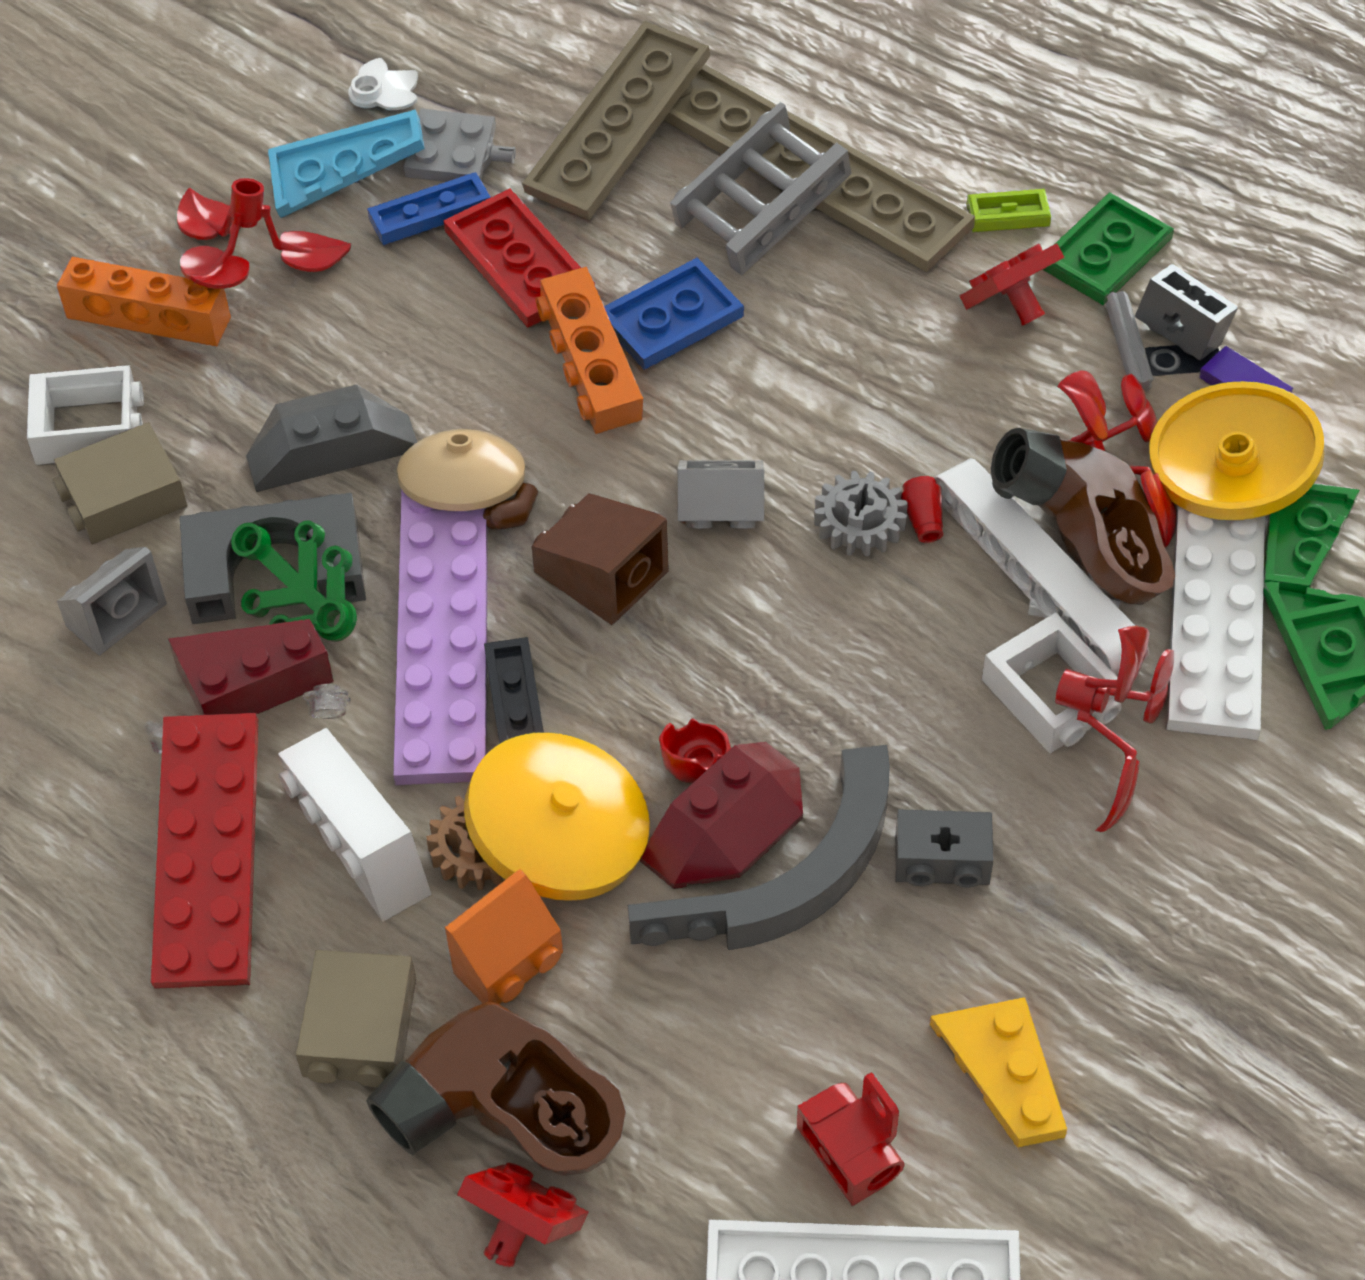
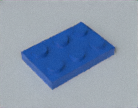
(672, 313)

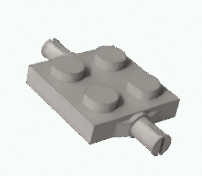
(455, 146)

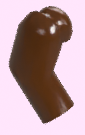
(512, 512)

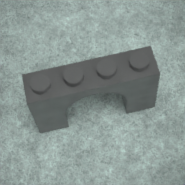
(211, 561)

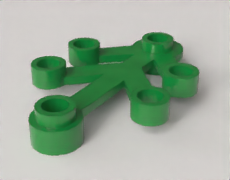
(302, 584)

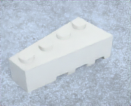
(355, 823)

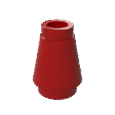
(924, 507)

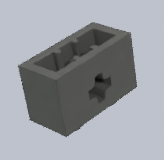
(1186, 312)
(943, 847)

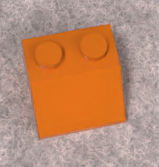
(504, 941)

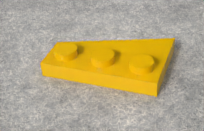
(1008, 1066)

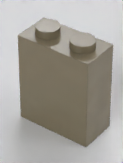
(118, 483)
(355, 1016)

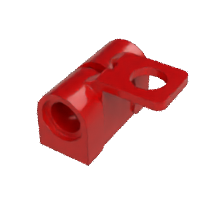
(853, 1136)

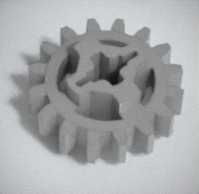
(860, 513)

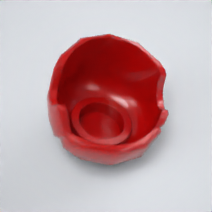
(692, 749)

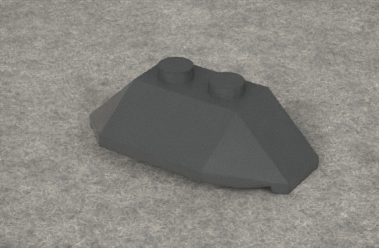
(327, 436)

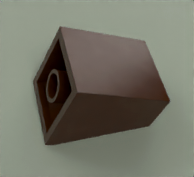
(603, 554)

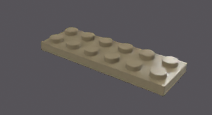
(616, 120)

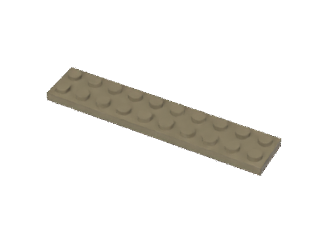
(869, 201)

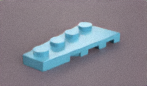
(329, 162)

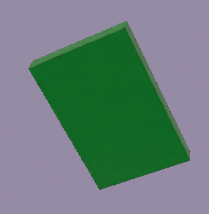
(1108, 247)

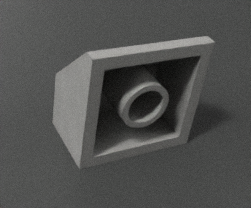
(720, 492)
(113, 599)

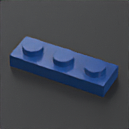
(426, 208)

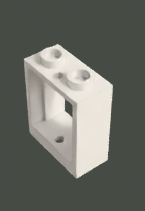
(75, 389)
(1028, 650)

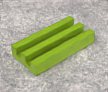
(1012, 211)

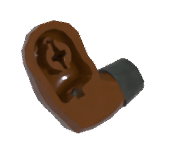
(1095, 507)
(513, 1081)

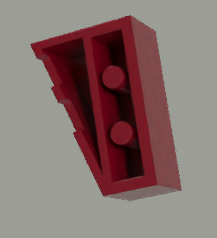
(251, 666)

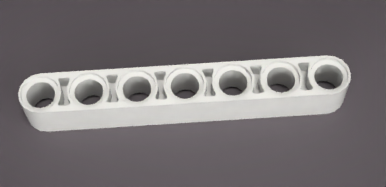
(1033, 559)

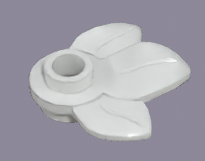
(382, 87)

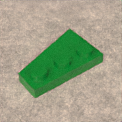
(1304, 534)

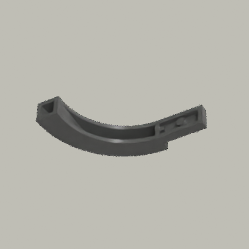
(799, 894)

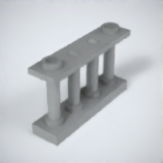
(771, 219)

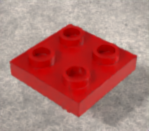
(1012, 279)
(522, 1209)

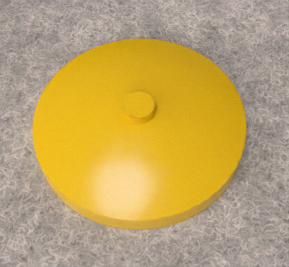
(1237, 450)
(557, 815)

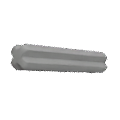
(1129, 338)

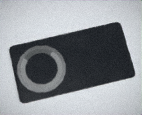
(1174, 361)

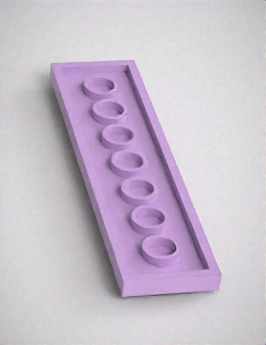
(441, 645)

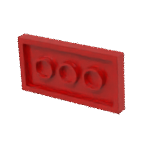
(510, 250)

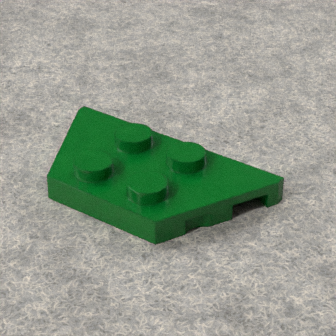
(1326, 645)

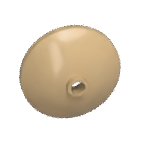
(461, 470)

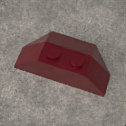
(727, 818)

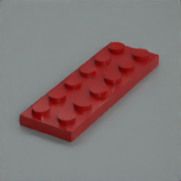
(205, 851)

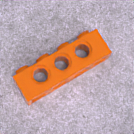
(576, 296)
(143, 301)

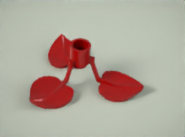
(207, 218)
(1090, 404)
(1092, 694)

